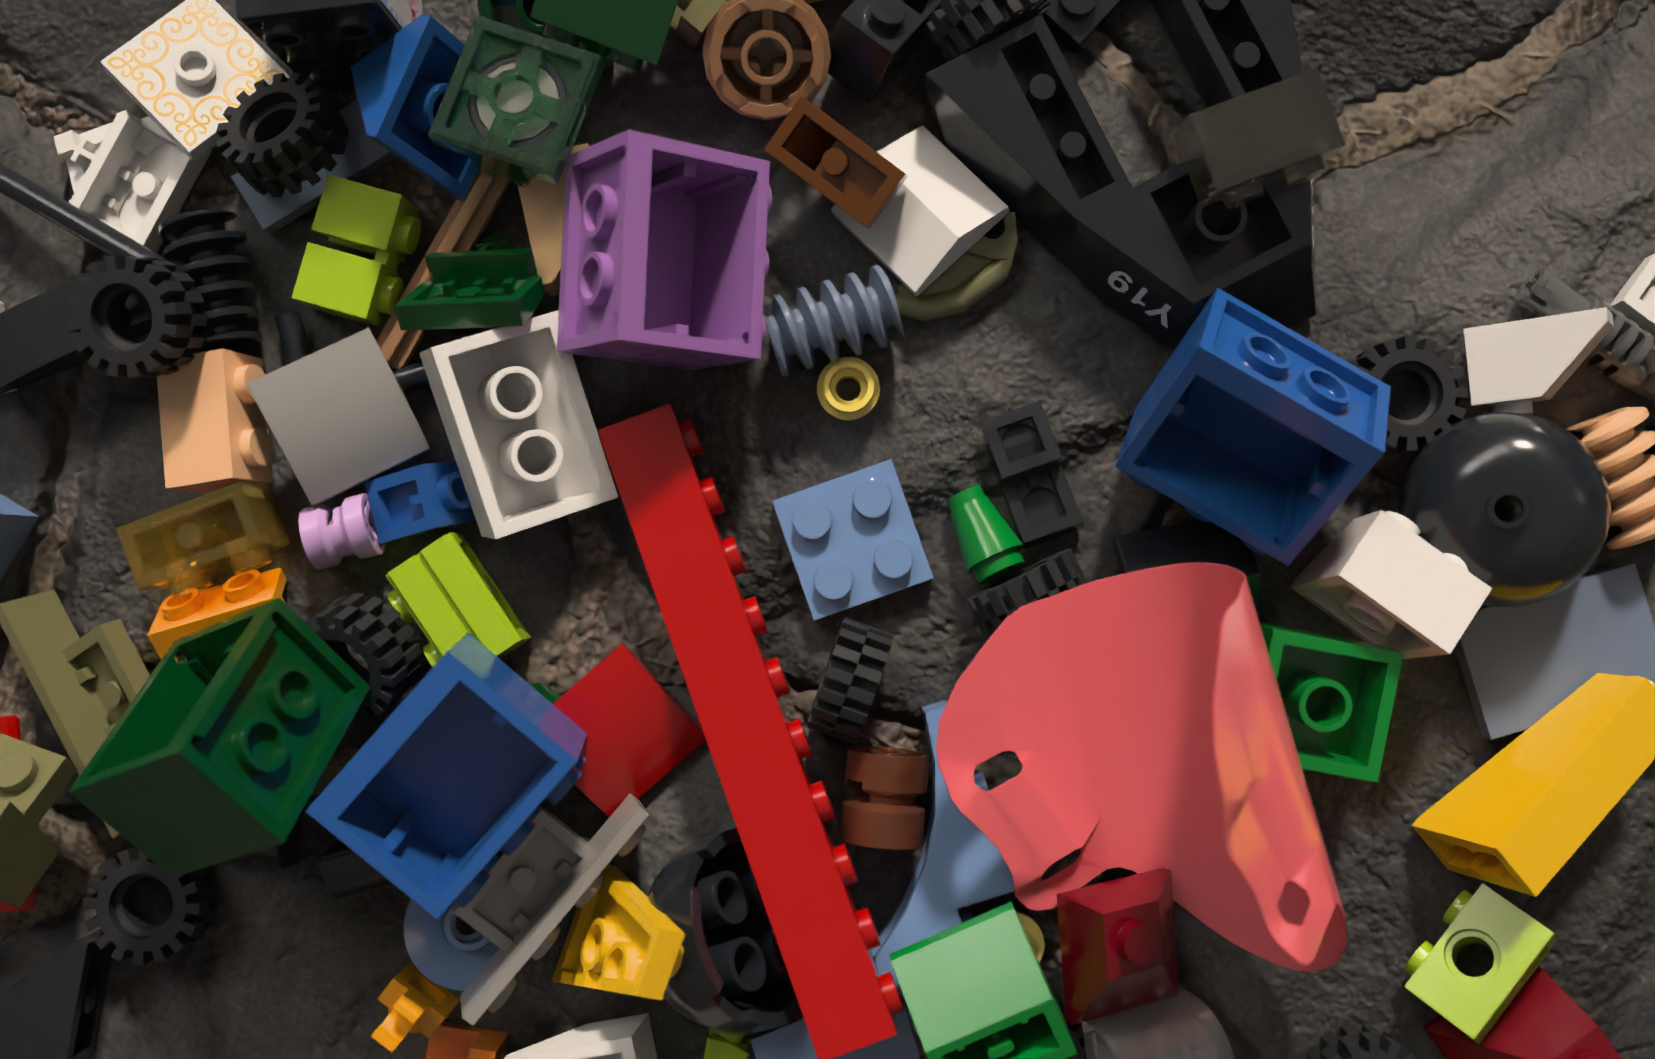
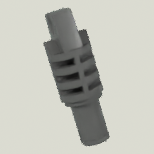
(1622, 355)

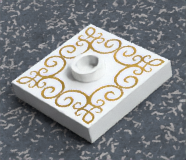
(190, 71)

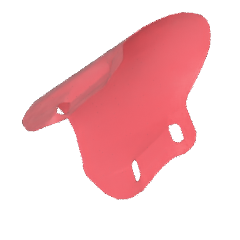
(1150, 748)

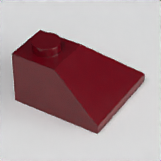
(1117, 945)
(1535, 1025)

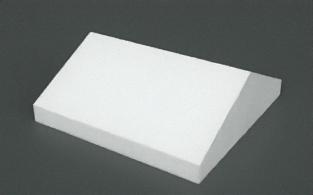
(931, 216)

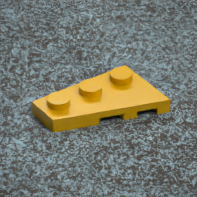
(620, 942)

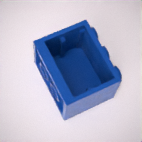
(1256, 428)
(453, 778)

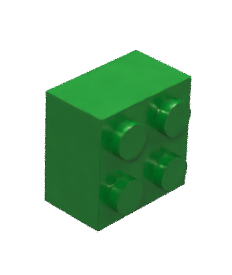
(1335, 698)

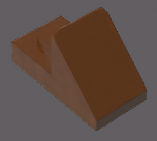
(835, 162)

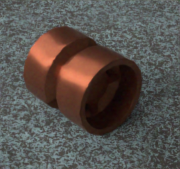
(884, 797)

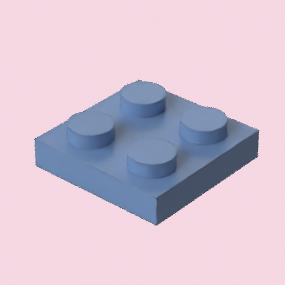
(852, 539)

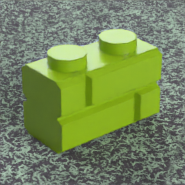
(452, 596)

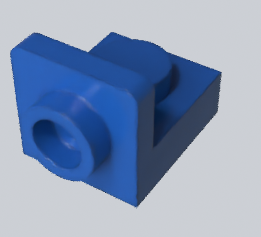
(418, 501)

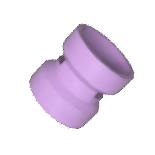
(339, 532)

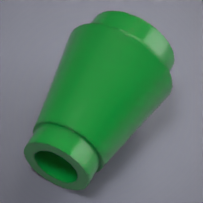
(984, 536)

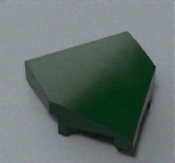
(474, 289)

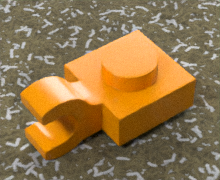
(413, 1007)

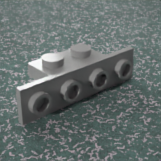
(535, 891)

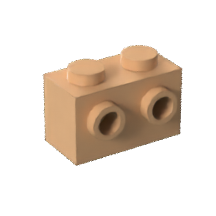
(213, 424)

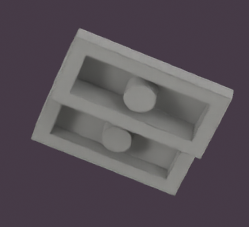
(339, 416)

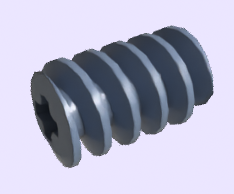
(833, 319)

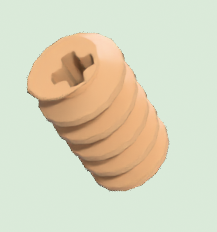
(1626, 471)

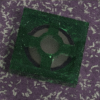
(522, 98)

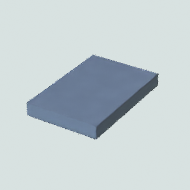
(1539, 653)

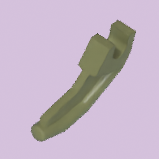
(966, 280)

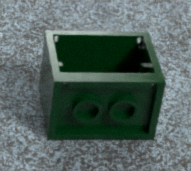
(224, 741)

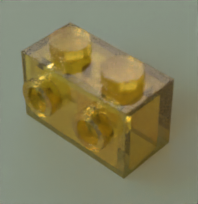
(202, 537)

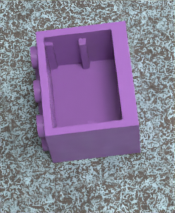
(663, 253)

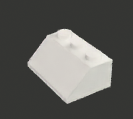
(518, 426)

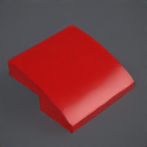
(631, 729)

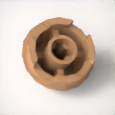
(766, 55)

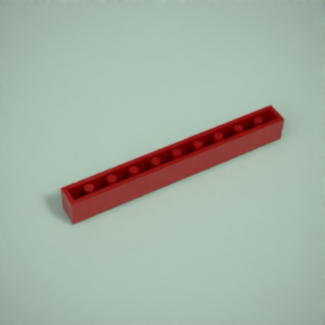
(749, 735)

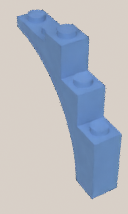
(953, 871)

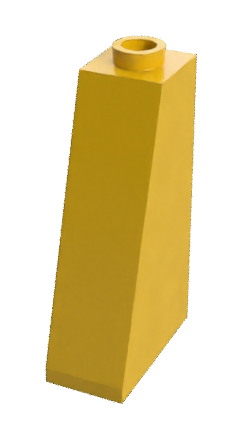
(1547, 787)

